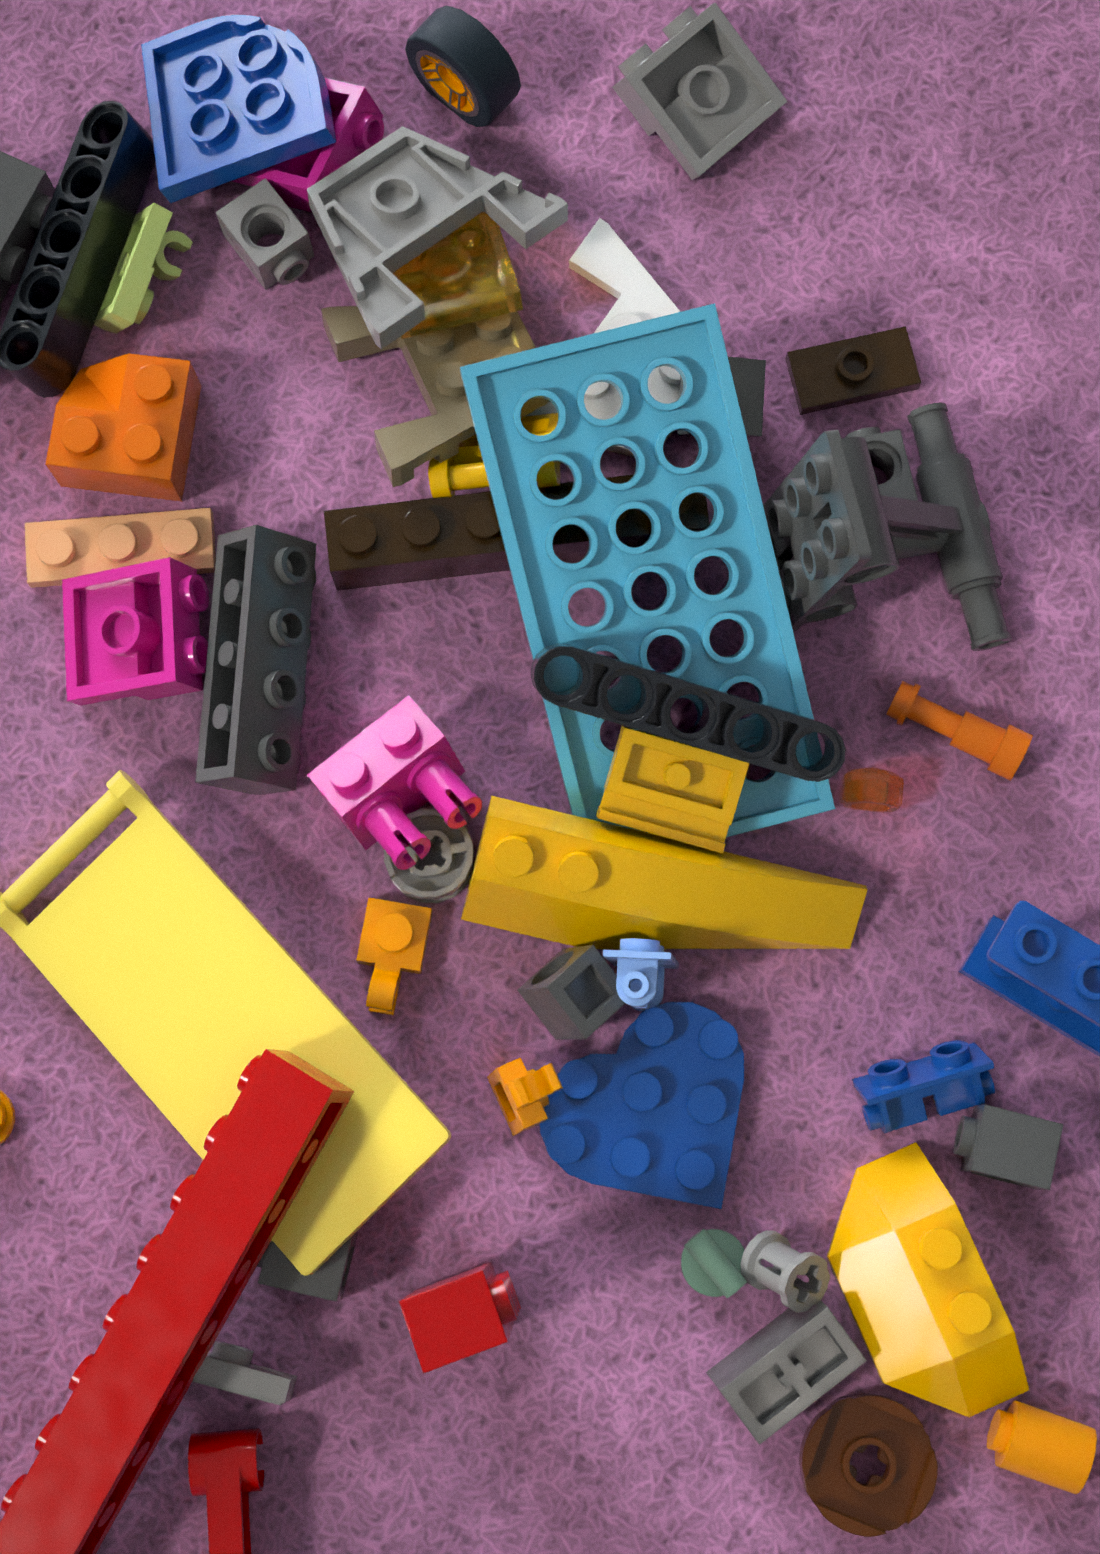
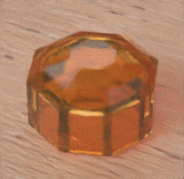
(872, 790)

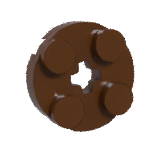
(883, 1500)

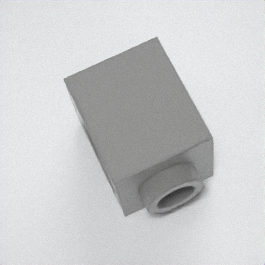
(262, 213)

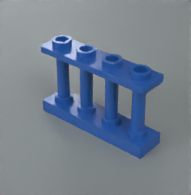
(1041, 971)

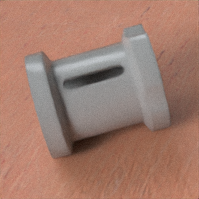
(783, 1276)

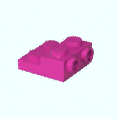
(356, 127)
(134, 632)

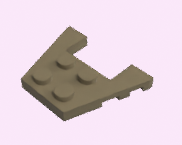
(436, 366)

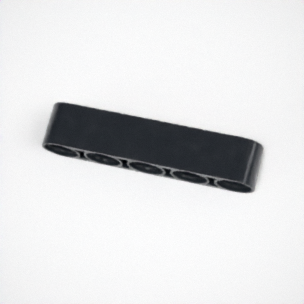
(77, 250)
(712, 732)

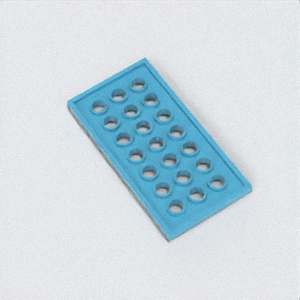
(737, 535)

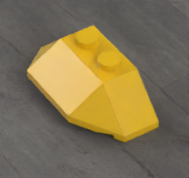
(923, 1288)

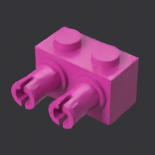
(392, 773)

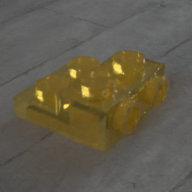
(463, 278)

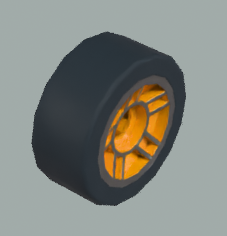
(463, 65)

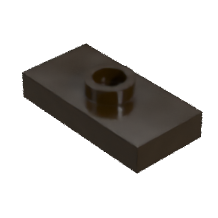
(853, 370)

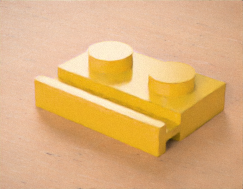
(672, 789)

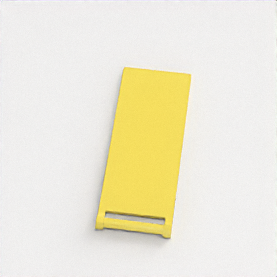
(195, 990)

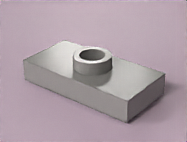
(231, 1370)

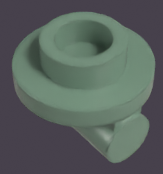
(713, 1263)

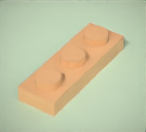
(104, 543)

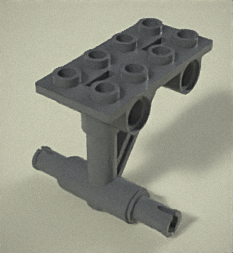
(840, 531)

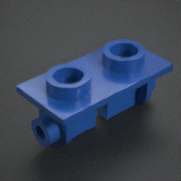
(952, 1074)

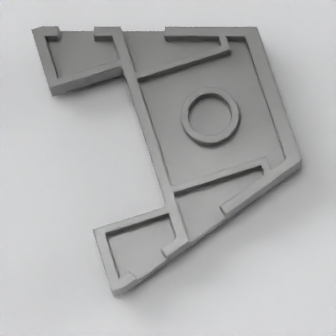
(402, 202)

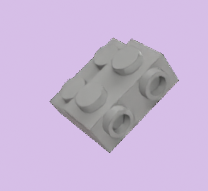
(698, 89)

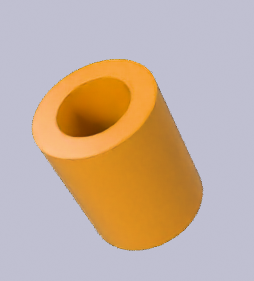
(1042, 1446)

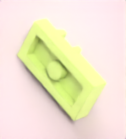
(142, 256)

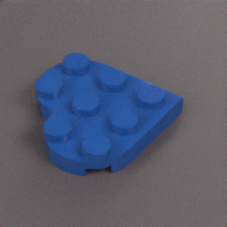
(655, 1111)

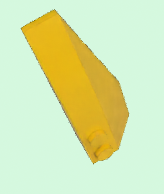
(608, 883)

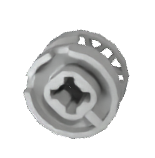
(443, 868)

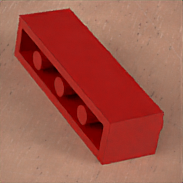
(461, 1315)

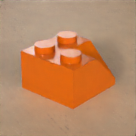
(126, 427)

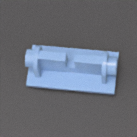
(640, 971)

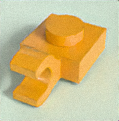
(393, 942)
(523, 1093)

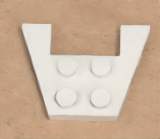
(615, 269)

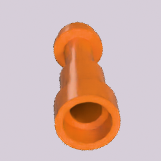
(969, 733)

